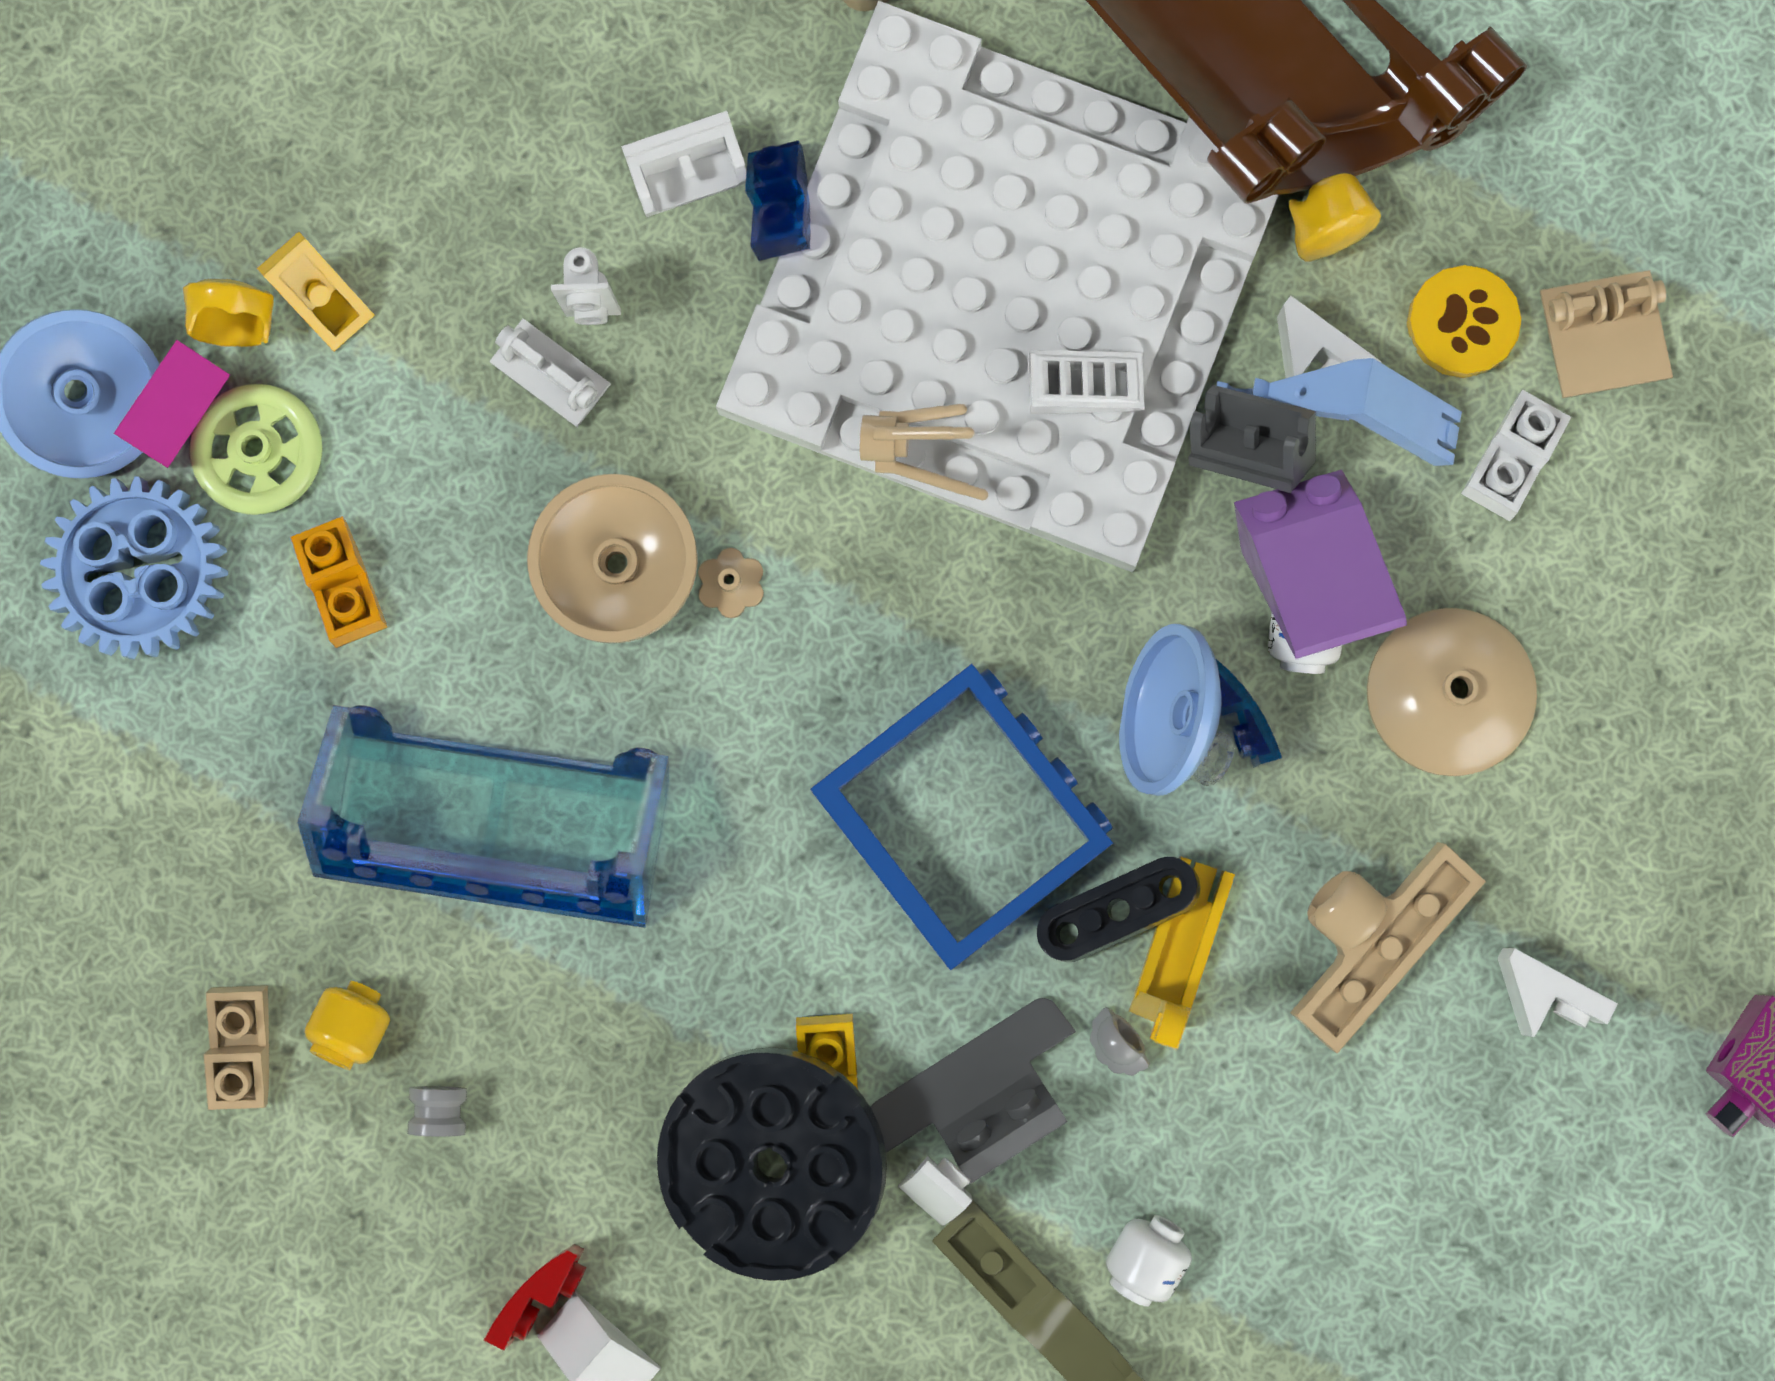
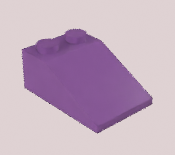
(1318, 564)

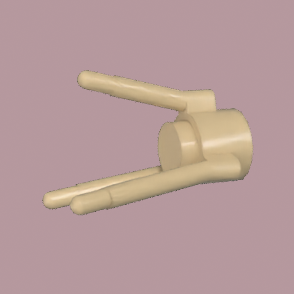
(888, 437)

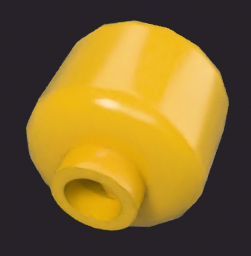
(347, 1025)

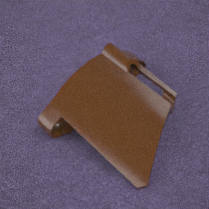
(1292, 100)

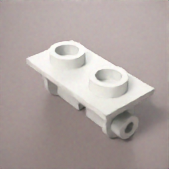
(585, 290)
(548, 371)

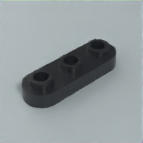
(1092, 909)

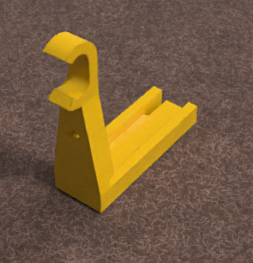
(1179, 958)

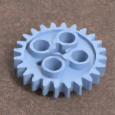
(141, 614)

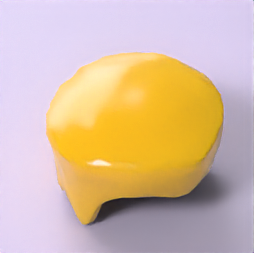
(1332, 217)
(227, 313)

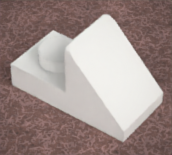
(1309, 337)
(1535, 987)

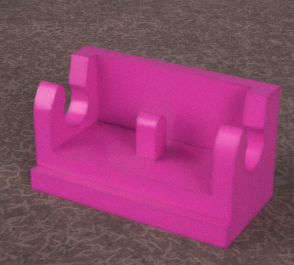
(171, 404)

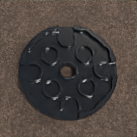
(813, 1122)

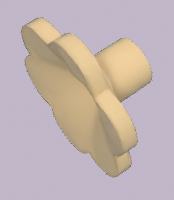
(734, 597)

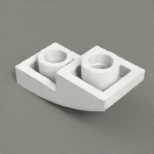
(1516, 455)
(938, 1189)

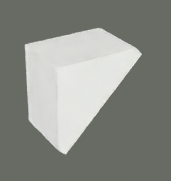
(592, 1347)

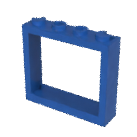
(1023, 737)

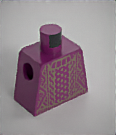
(1746, 1069)

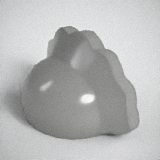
(1117, 1044)

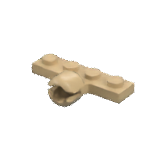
(1378, 939)

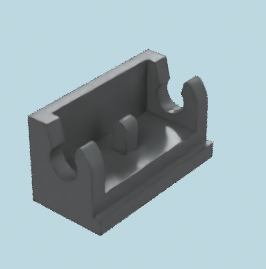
(1253, 439)

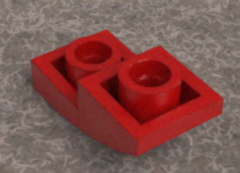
(546, 1286)

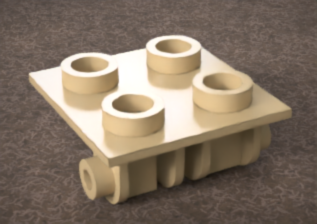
(1607, 333)

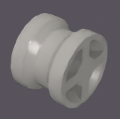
(437, 1111)

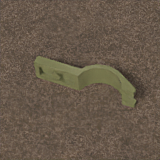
(1030, 1300)

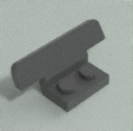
(983, 1094)

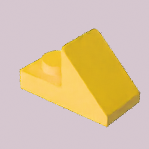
(315, 291)

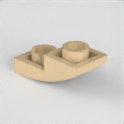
(238, 1047)

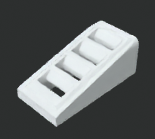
(1064, 360)

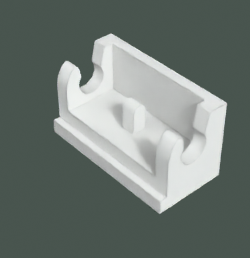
(686, 164)

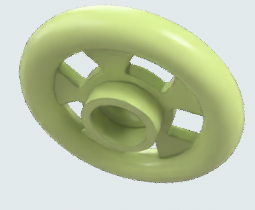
(266, 493)

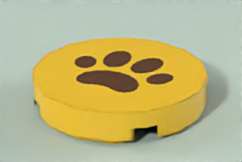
(1464, 321)

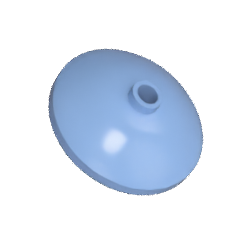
(64, 433)
(1169, 710)

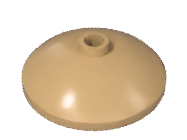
(581, 534)
(1414, 700)

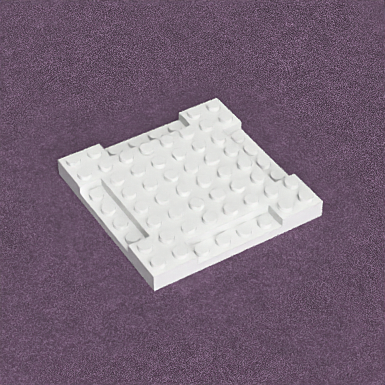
(987, 220)

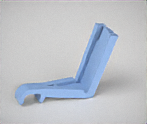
(1375, 399)

